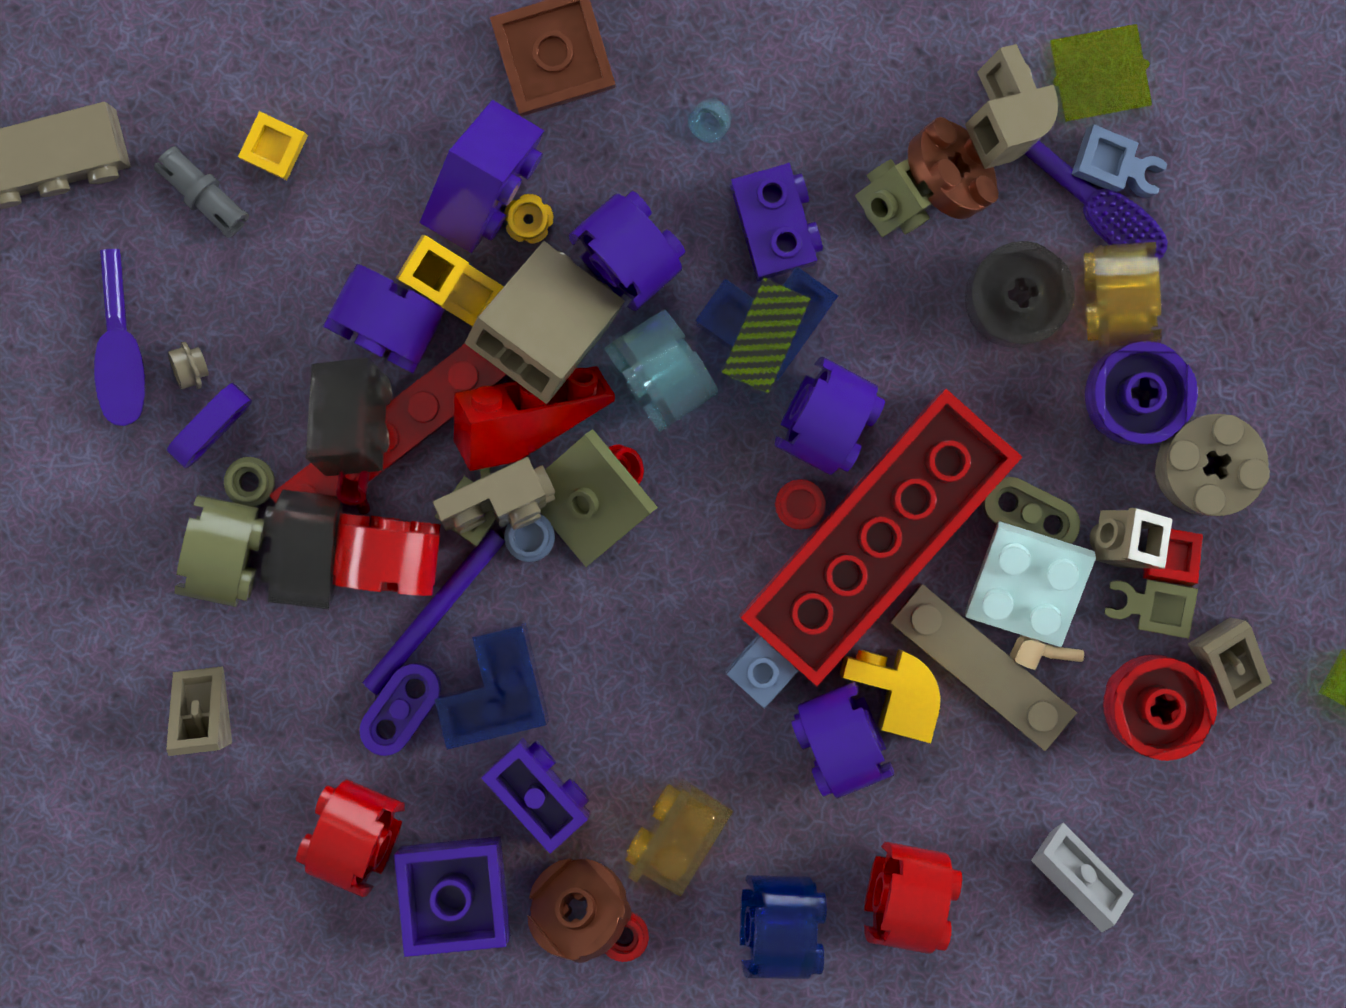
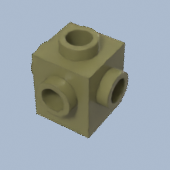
(895, 199)

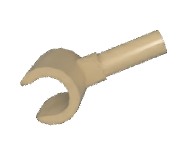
(1029, 652)

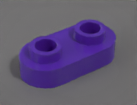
(401, 708)

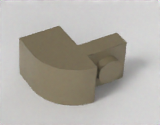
(1016, 110)

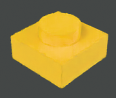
(273, 145)

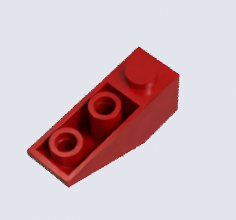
(510, 422)

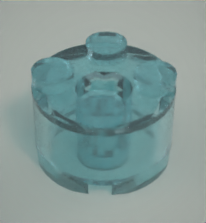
(661, 370)

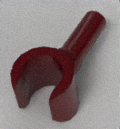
(354, 492)

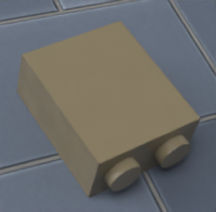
(544, 321)

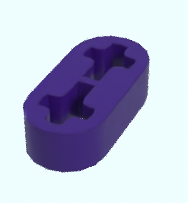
(209, 425)

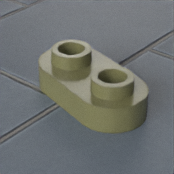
(1031, 509)

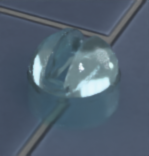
(704, 130)

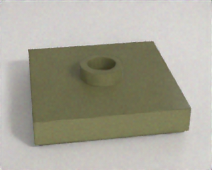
(593, 498)

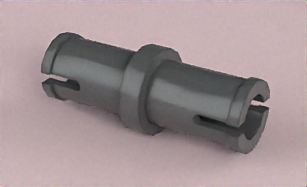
(201, 192)

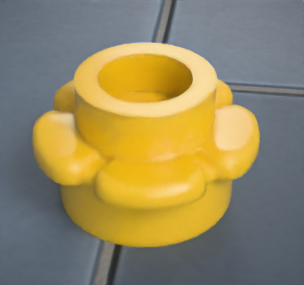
(531, 205)

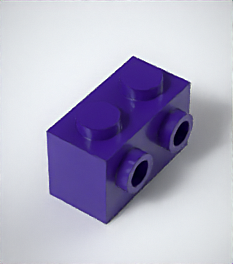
(775, 221)
(537, 794)

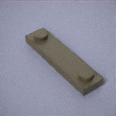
(983, 667)

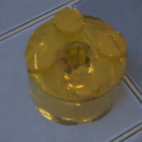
(1125, 294)

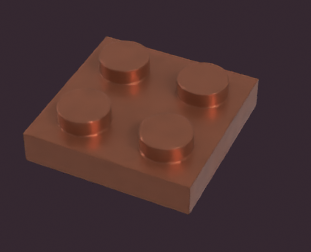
(552, 54)

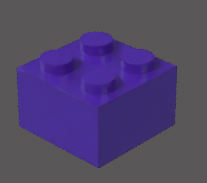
(452, 896)

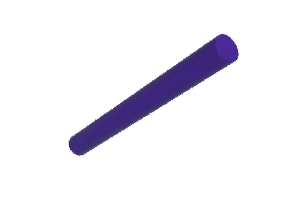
(434, 612)

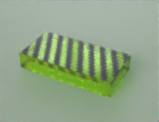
(766, 335)

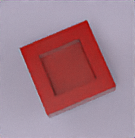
(1182, 560)

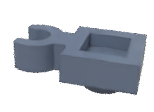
(1111, 162)

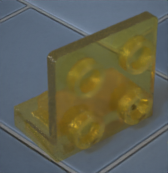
(679, 838)

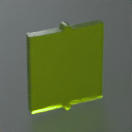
(1100, 72)

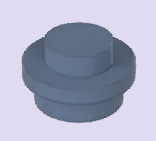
(531, 541)

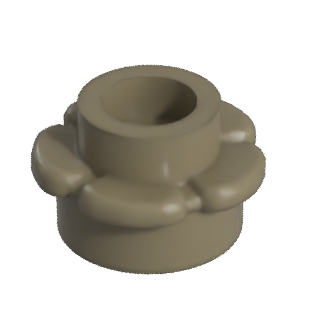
(188, 366)

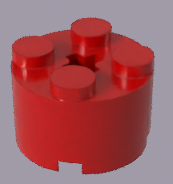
(386, 554)
(1183, 721)
(351, 836)
(911, 898)

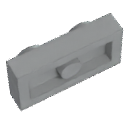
(1082, 877)

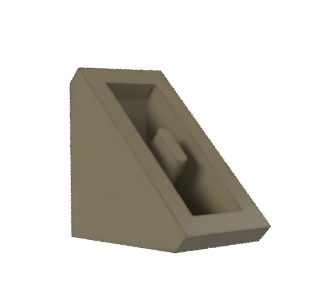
(1232, 660)
(198, 712)

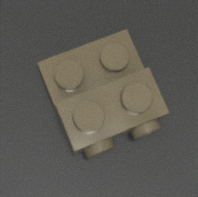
(511, 493)

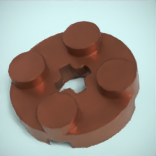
(951, 169)
(605, 911)

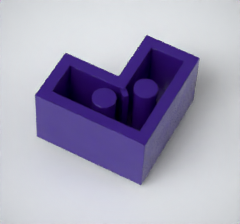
(481, 176)

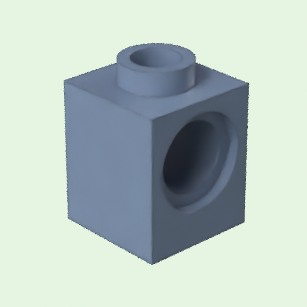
(761, 671)

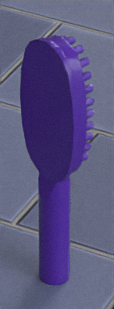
(1107, 212)
(117, 360)

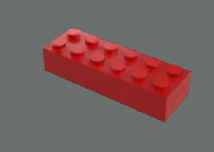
(880, 536)

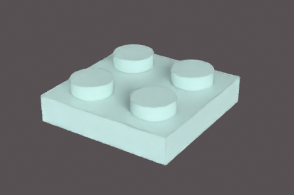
(1030, 584)

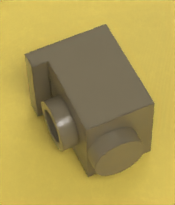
(1118, 537)

